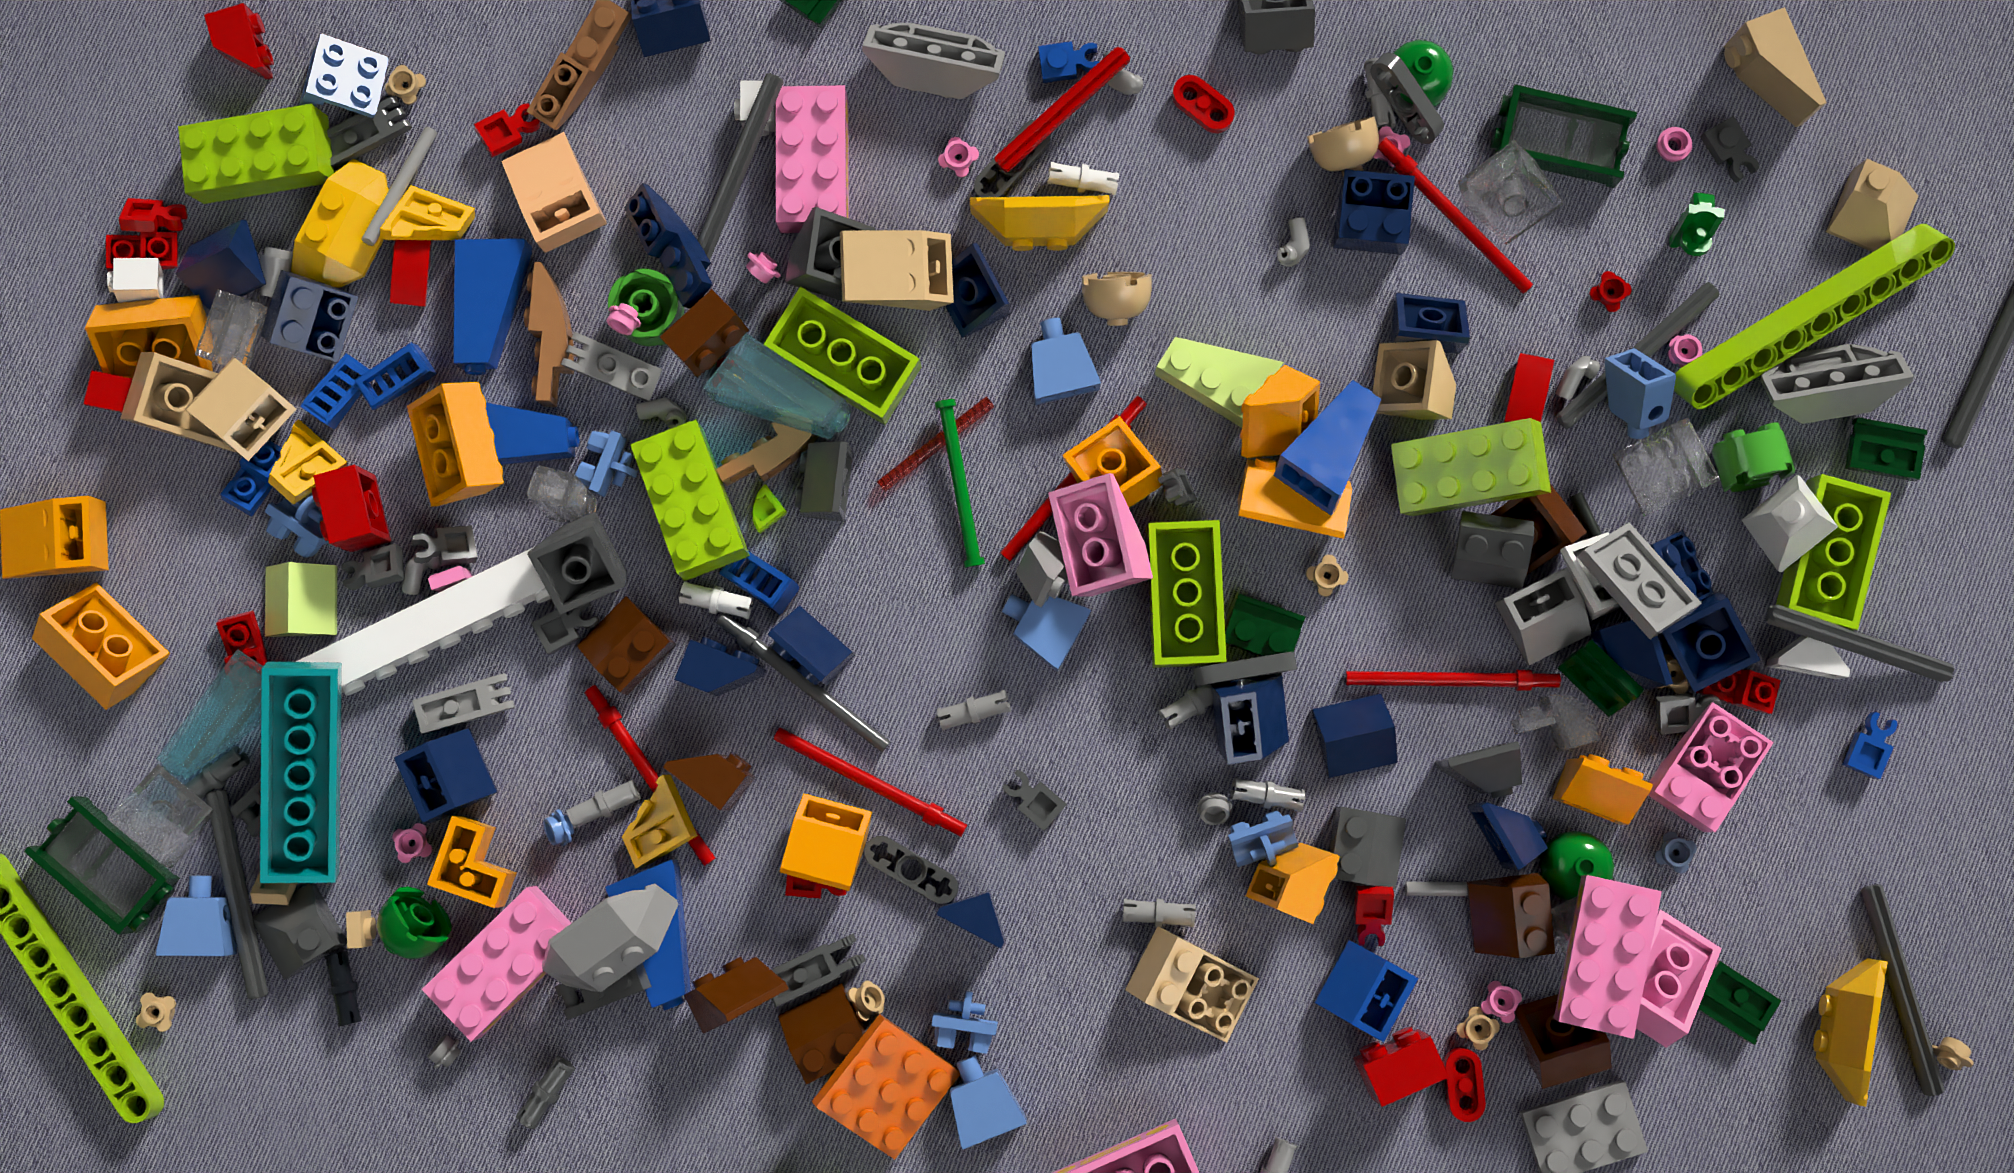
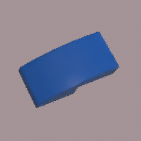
(250, 483)

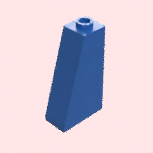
(485, 298)
(530, 435)
(1327, 450)
(669, 966)

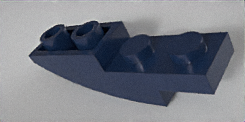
(671, 241)

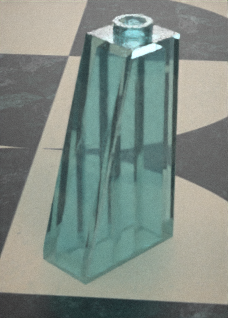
(774, 389)
(219, 718)

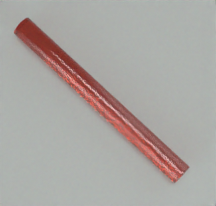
(933, 445)

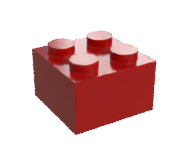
(350, 508)
(1400, 1066)

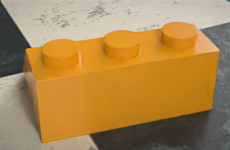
(156, 325)
(455, 443)
(1272, 501)
(99, 645)

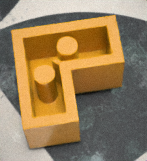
(462, 866)

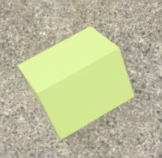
(300, 600)

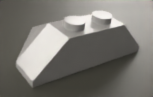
(932, 59)
(1835, 382)
(610, 939)

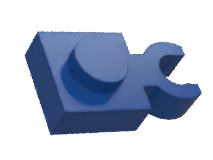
(1060, 61)
(1868, 751)

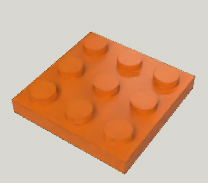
(886, 1087)

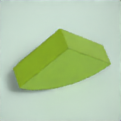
(766, 509)

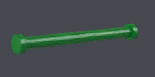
(959, 483)

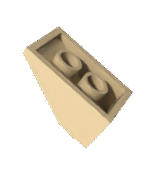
(1775, 67)
(162, 392)

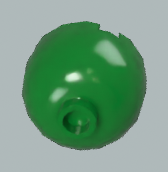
(1429, 67)
(1570, 857)
(412, 925)

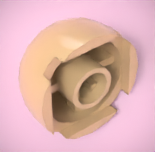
(1345, 145)
(1117, 295)

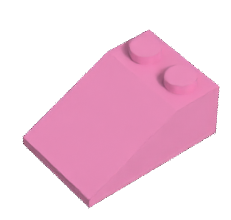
(1098, 537)
(1674, 980)

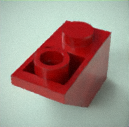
(238, 37)

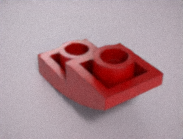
(146, 245)
(410, 272)
(1529, 388)
(107, 391)
(243, 634)
(1746, 690)

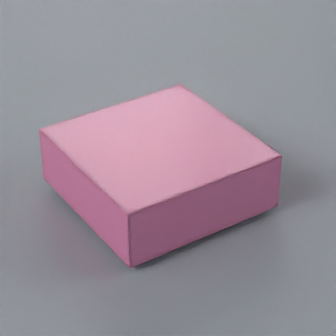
(448, 578)

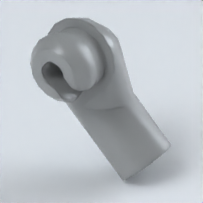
(1125, 81)
(1297, 246)
(1574, 374)
(664, 409)
(414, 573)

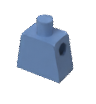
(1061, 365)
(1638, 391)
(1047, 629)
(197, 923)
(983, 1104)

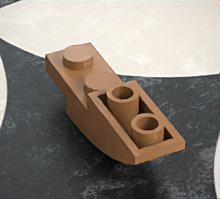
(581, 66)
(550, 321)
(767, 456)

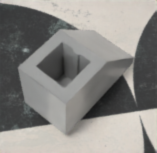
(1042, 568)

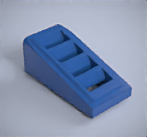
(413, 378)
(328, 383)
(776, 594)

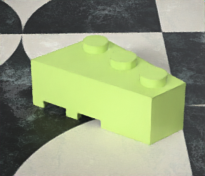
(1215, 375)

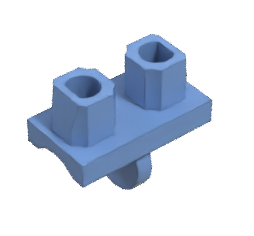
(611, 449)
(299, 518)
(1262, 840)
(948, 1024)

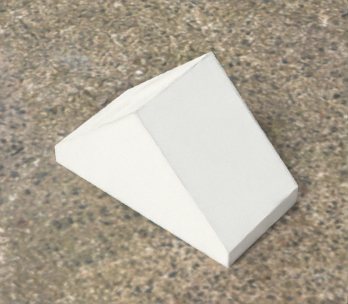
(1811, 658)

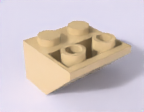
(240, 409)

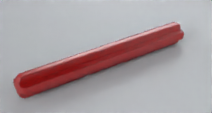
(1062, 109)

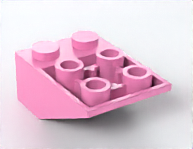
(1709, 768)

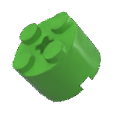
(640, 290)
(1752, 458)

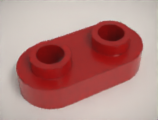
(1206, 102)
(1464, 1083)

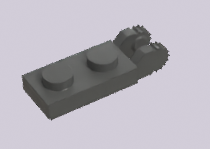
(814, 969)

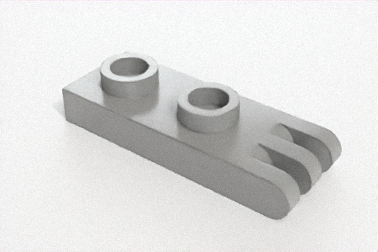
(612, 367)
(461, 704)

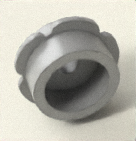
(1214, 808)
(444, 1052)

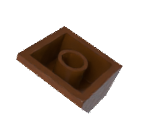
(704, 333)
(1553, 524)
(625, 646)
(714, 777)
(1511, 916)
(732, 993)
(821, 1032)
(1558, 1049)

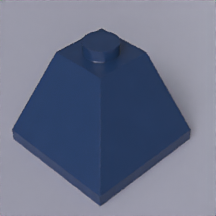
(1710, 643)
(1635, 653)
(1510, 834)

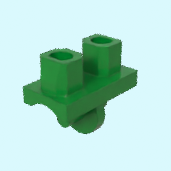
(1697, 225)

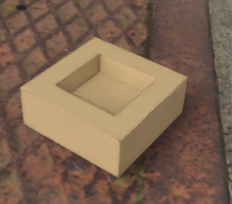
(272, 892)
(360, 929)

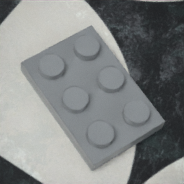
(1639, 580)
(1584, 1130)

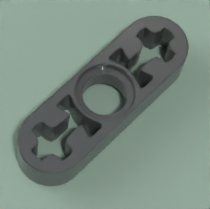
(1421, 116)
(1002, 187)
(1245, 668)
(884, 863)

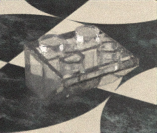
(1666, 466)

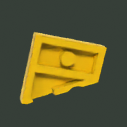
(426, 217)
(299, 460)
(659, 825)

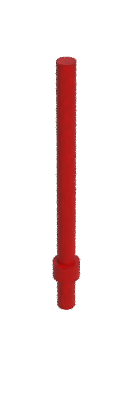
(1407, 166)
(1045, 509)
(1522, 679)
(610, 718)
(931, 814)

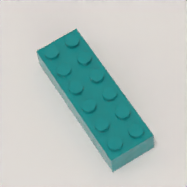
(300, 772)

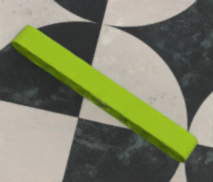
(1812, 315)
(78, 995)

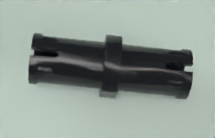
(343, 988)

